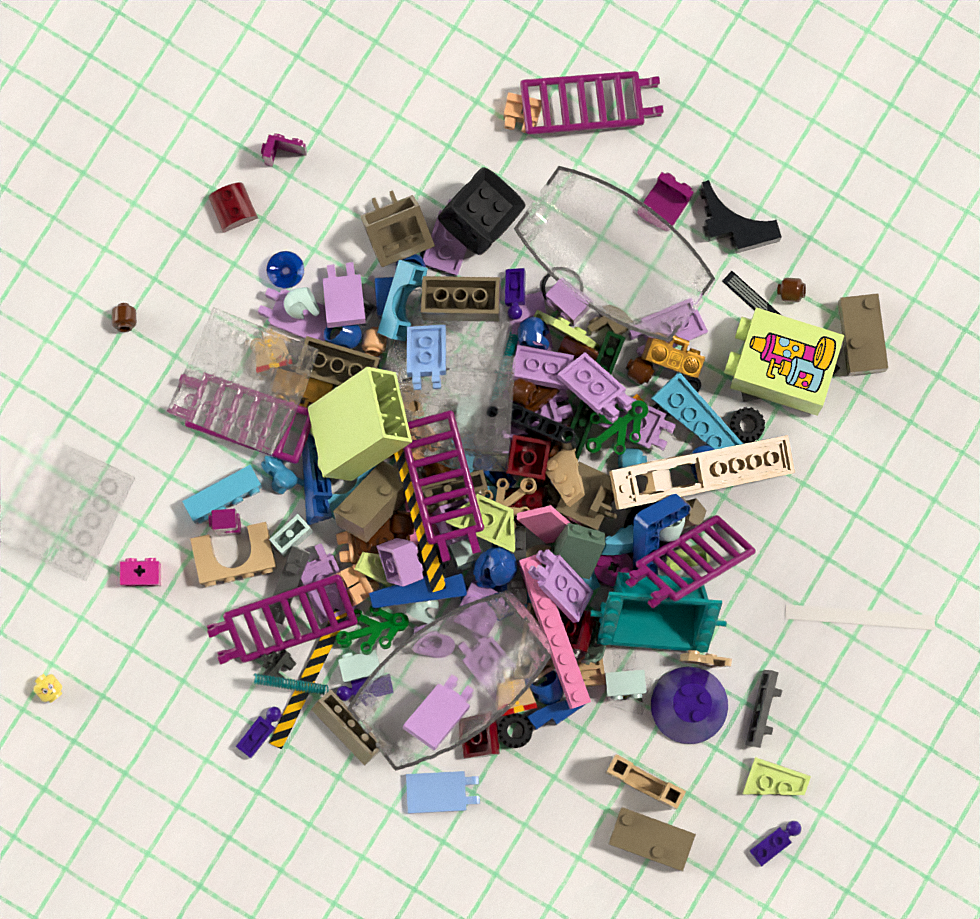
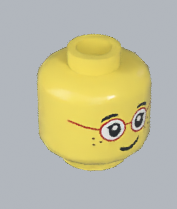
(47, 688)

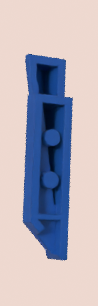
(316, 487)
(418, 592)

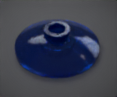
(284, 260)

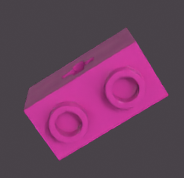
(151, 577)

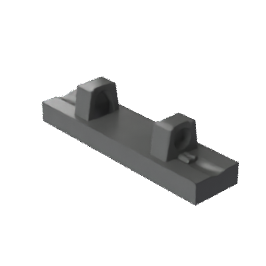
(289, 579)
(517, 585)
(762, 708)

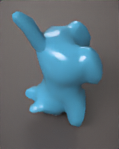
(282, 477)

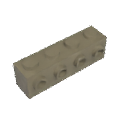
(478, 481)
(341, 722)

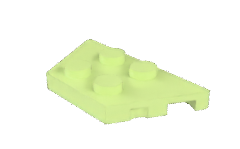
(563, 326)
(497, 522)

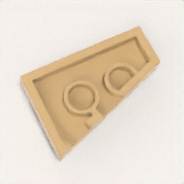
(564, 475)

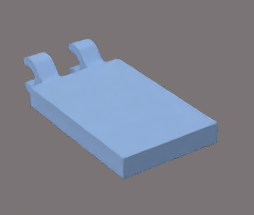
(426, 354)
(439, 792)

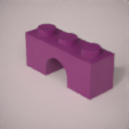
(225, 522)

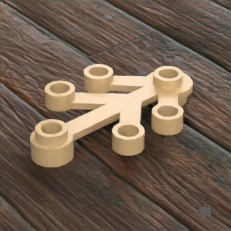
(515, 496)

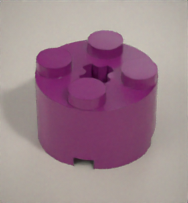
(607, 577)

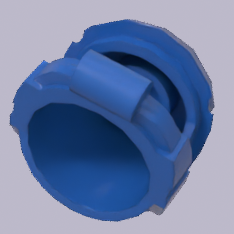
(501, 566)

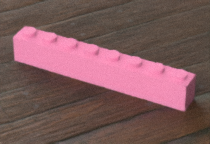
(554, 630)

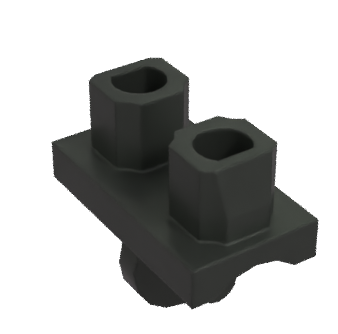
(282, 659)

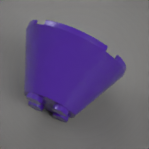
(689, 705)

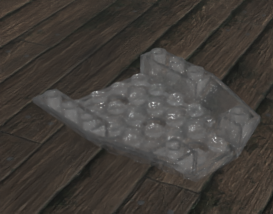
(474, 385)

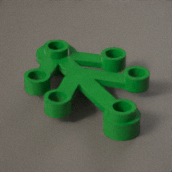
(621, 426)
(375, 629)

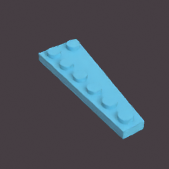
(693, 412)

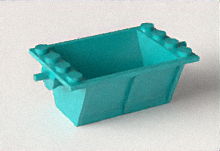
(670, 625)

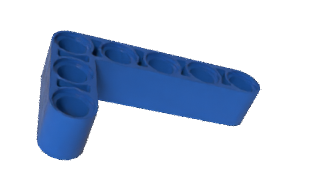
(653, 520)

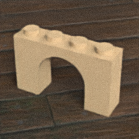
(260, 559)
(644, 782)

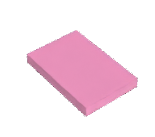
(544, 522)

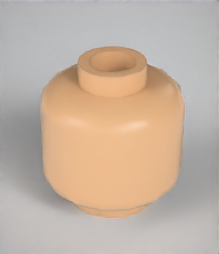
(373, 342)

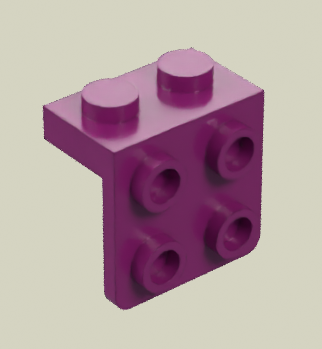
(279, 142)
(669, 197)

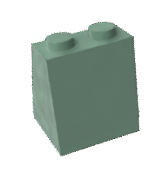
(580, 548)

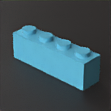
(223, 494)

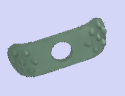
(594, 653)

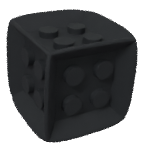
(481, 211)

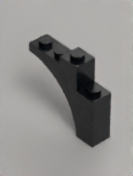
(723, 222)

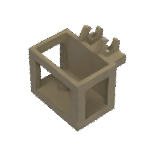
(397, 230)
(596, 502)

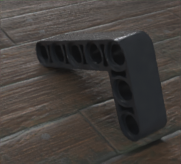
(542, 429)

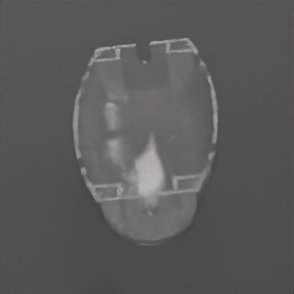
(615, 254)
(484, 644)

